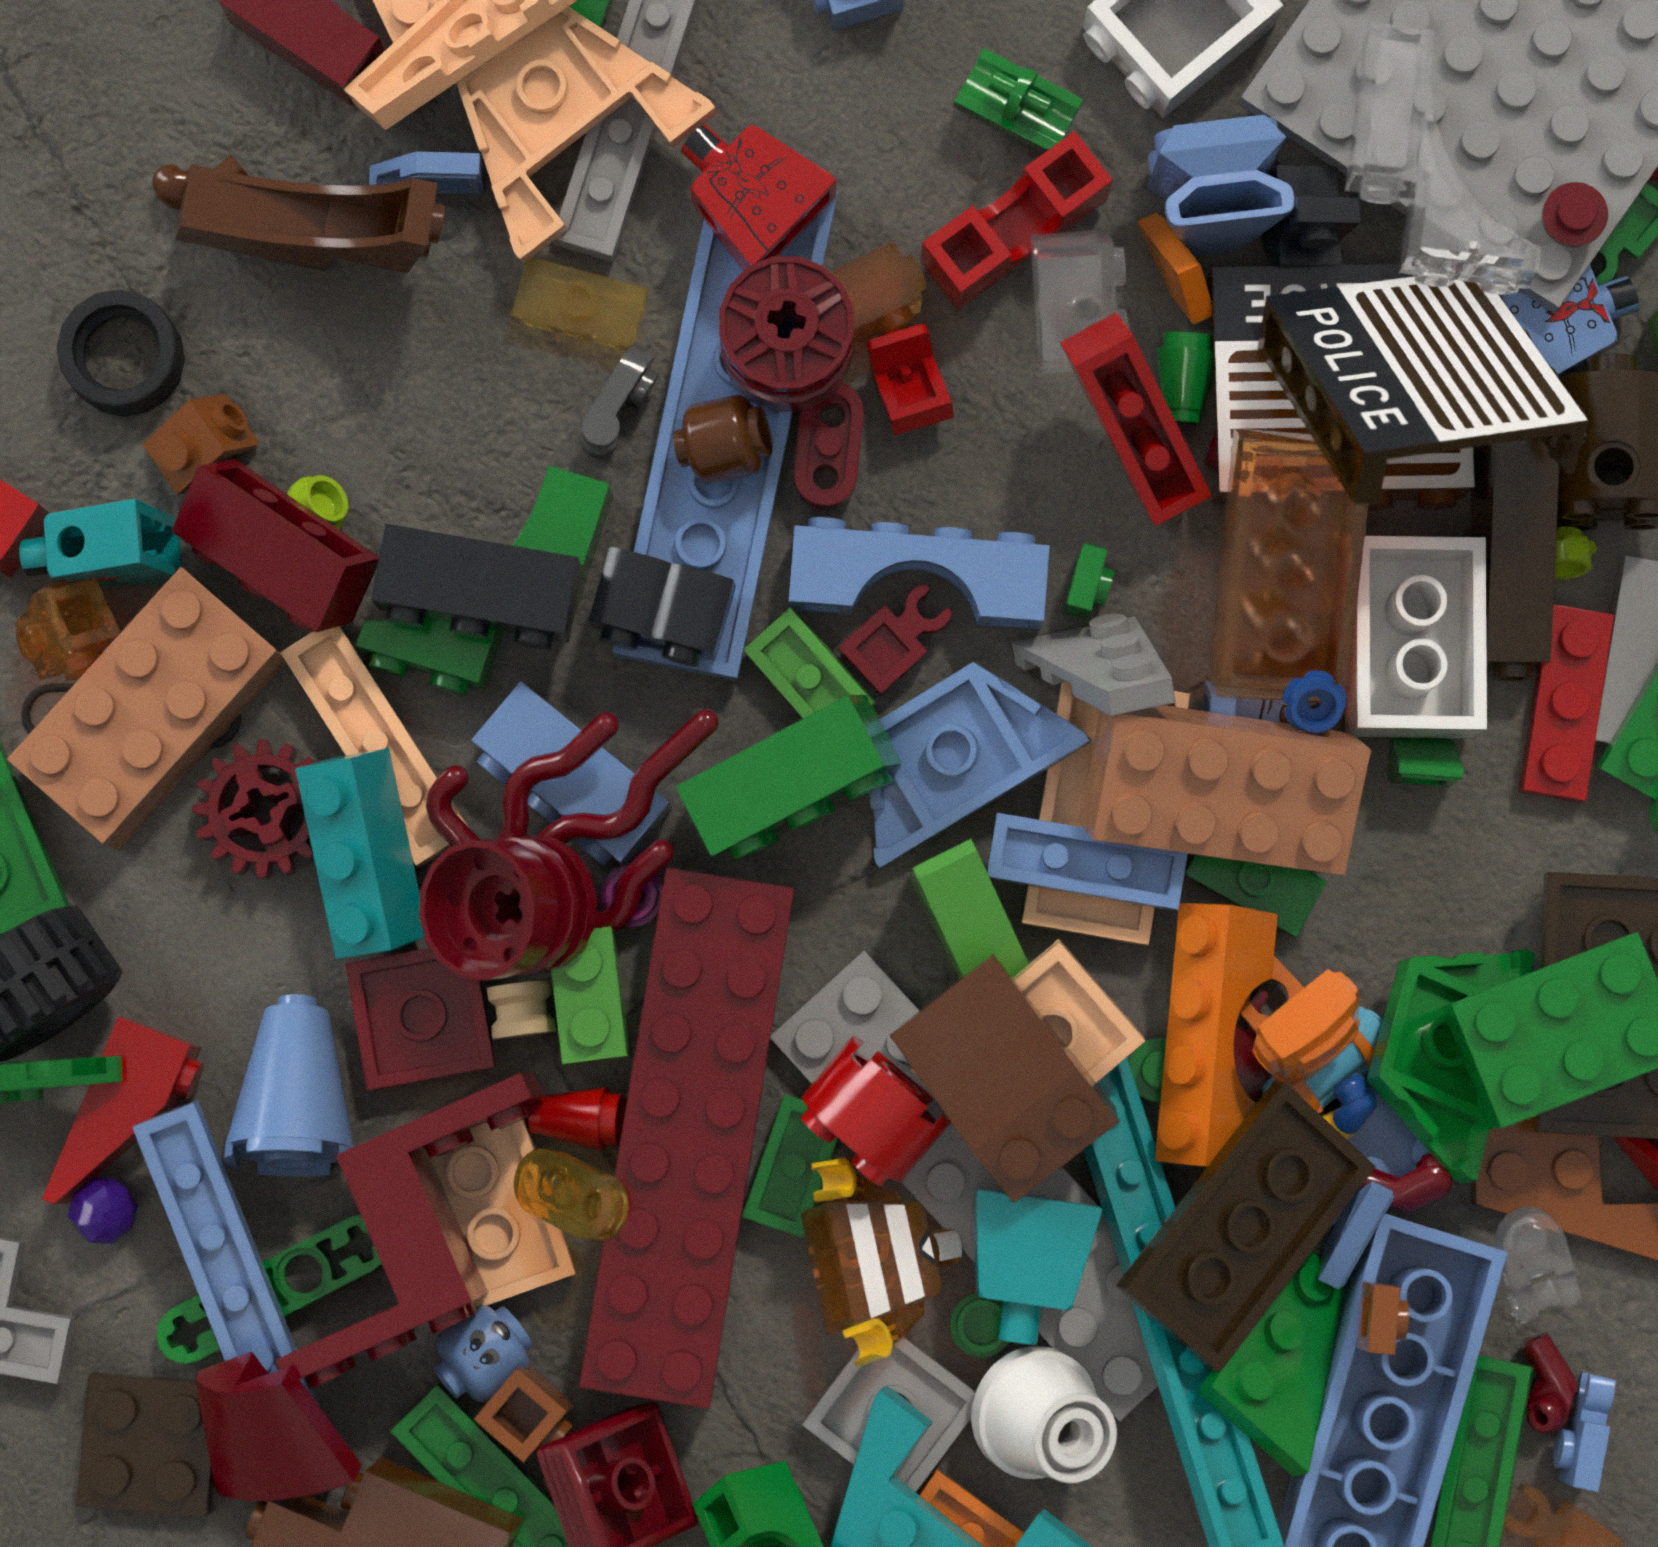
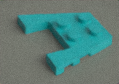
(890, 1514)

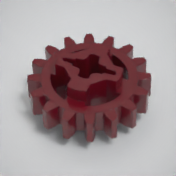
(237, 819)

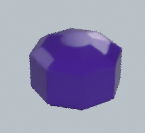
(102, 1210)

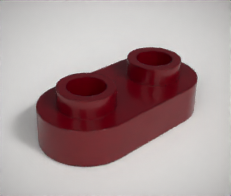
(830, 449)

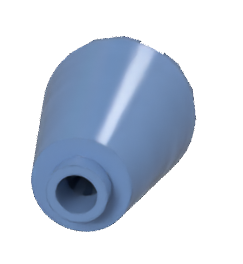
(292, 1095)

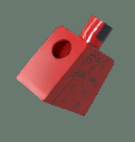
(755, 191)

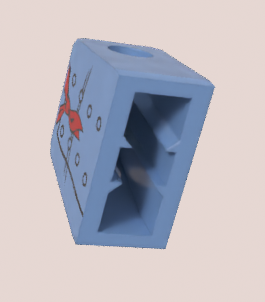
(1581, 323)

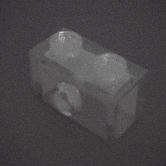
(1072, 289)

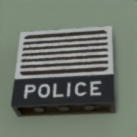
(1413, 374)

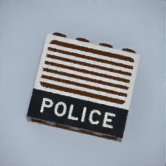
(1254, 400)

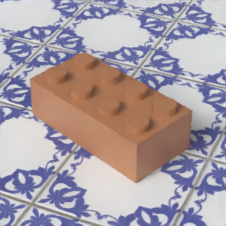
(147, 710)
(1225, 787)

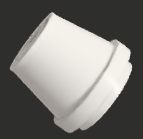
(1042, 1417)

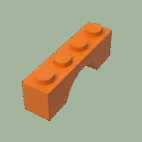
(1216, 965)

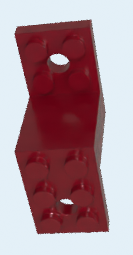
(414, 1228)

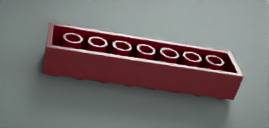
(688, 1137)

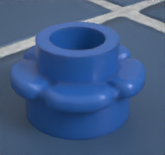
(1316, 718)

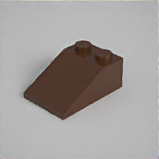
(1005, 1078)

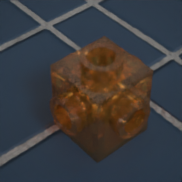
(66, 629)

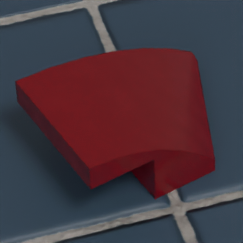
(268, 1434)

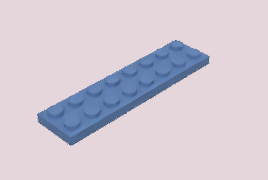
(726, 522)

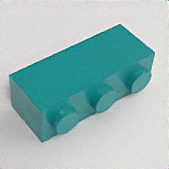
(361, 852)

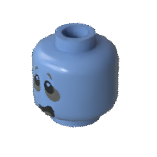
(481, 1353)

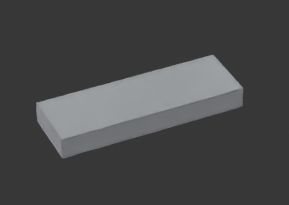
(1632, 642)

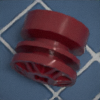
(795, 370)
(507, 907)

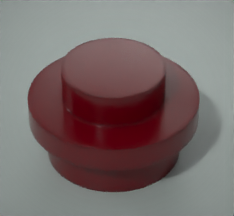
(1574, 214)

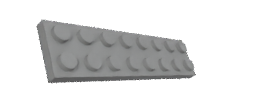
(1102, 1323)

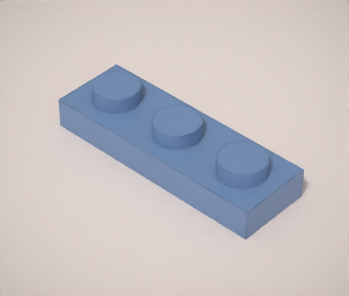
(1071, 862)

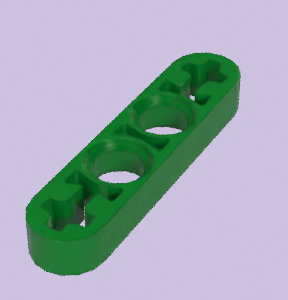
(288, 1297)

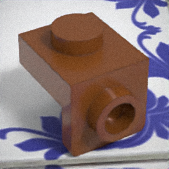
(197, 435)

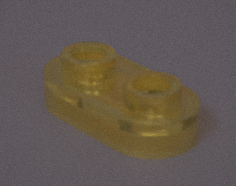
(575, 1198)

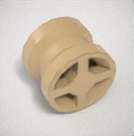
(521, 1009)

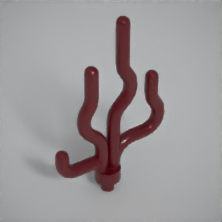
(583, 825)

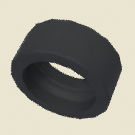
(95, 312)

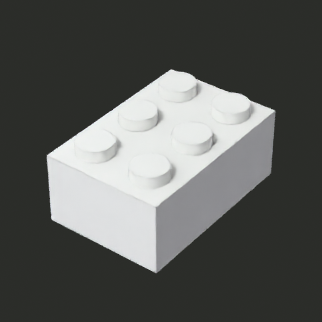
(1419, 639)

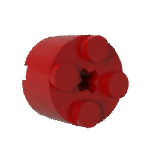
(873, 1112)

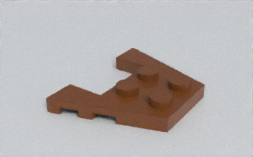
(1564, 1180)

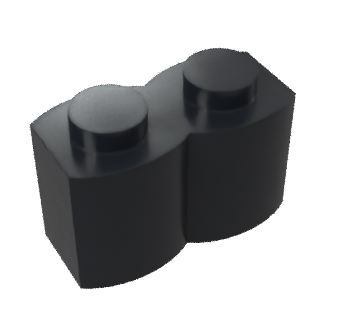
(661, 606)

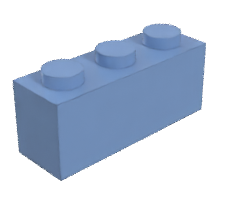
(532, 727)

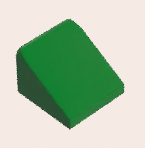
(1424, 761)

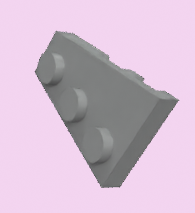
(1105, 662)

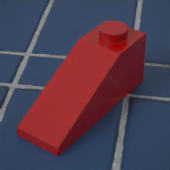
(155, 1077)

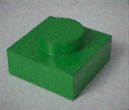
(1089, 582)

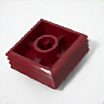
(623, 1449)

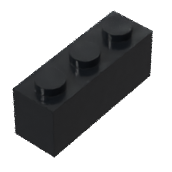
(476, 586)

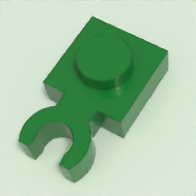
(1632, 233)

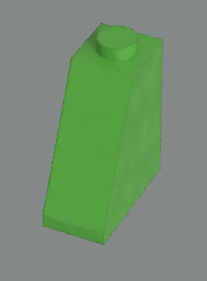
(966, 910)

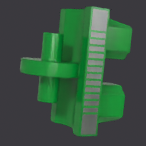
(1017, 102)

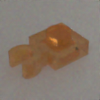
(1565, 1529)

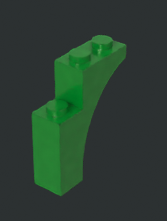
(563, 521)

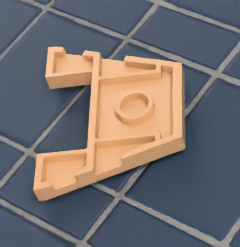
(548, 95)

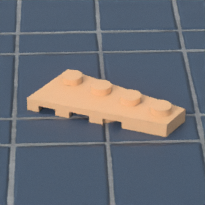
(442, 50)

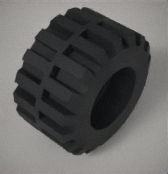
(50, 977)

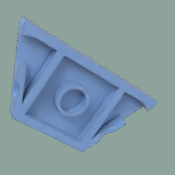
(961, 752)

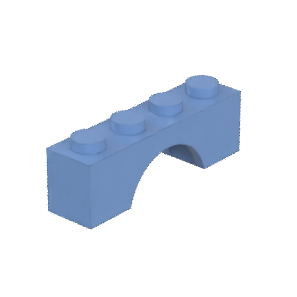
(998, 578)

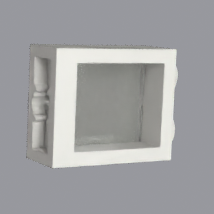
(1174, 44)

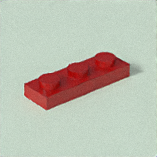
(1567, 706)

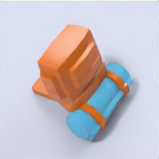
(1314, 1036)

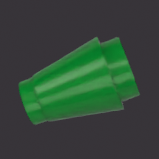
(1185, 373)

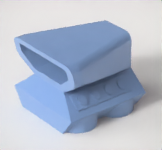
(1220, 182)

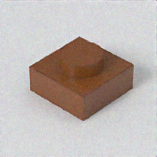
(1382, 1318)

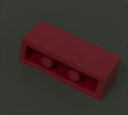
(275, 546)

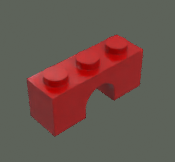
(994, 241)

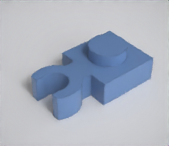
(1582, 1447)

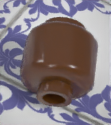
(723, 439)

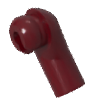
(1416, 1188)
(1553, 1387)

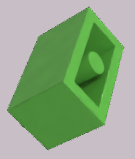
(592, 1003)

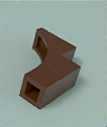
(310, 222)
(385, 1509)

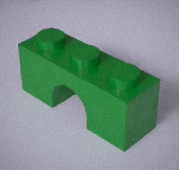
(756, 1510)

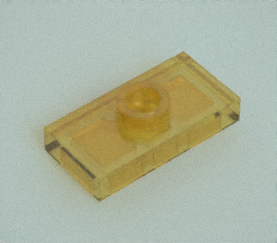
(579, 304)

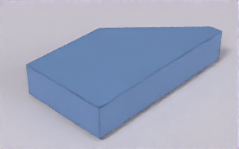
(451, 170)
(1353, 1233)

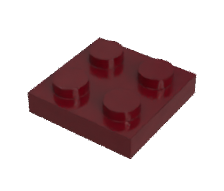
(417, 1020)

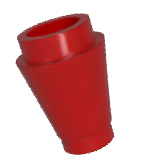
(580, 1117)

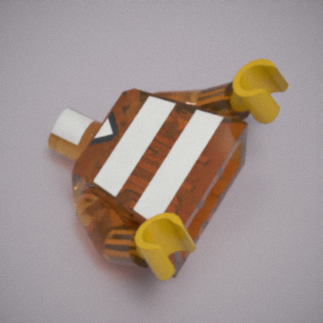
(872, 1259)

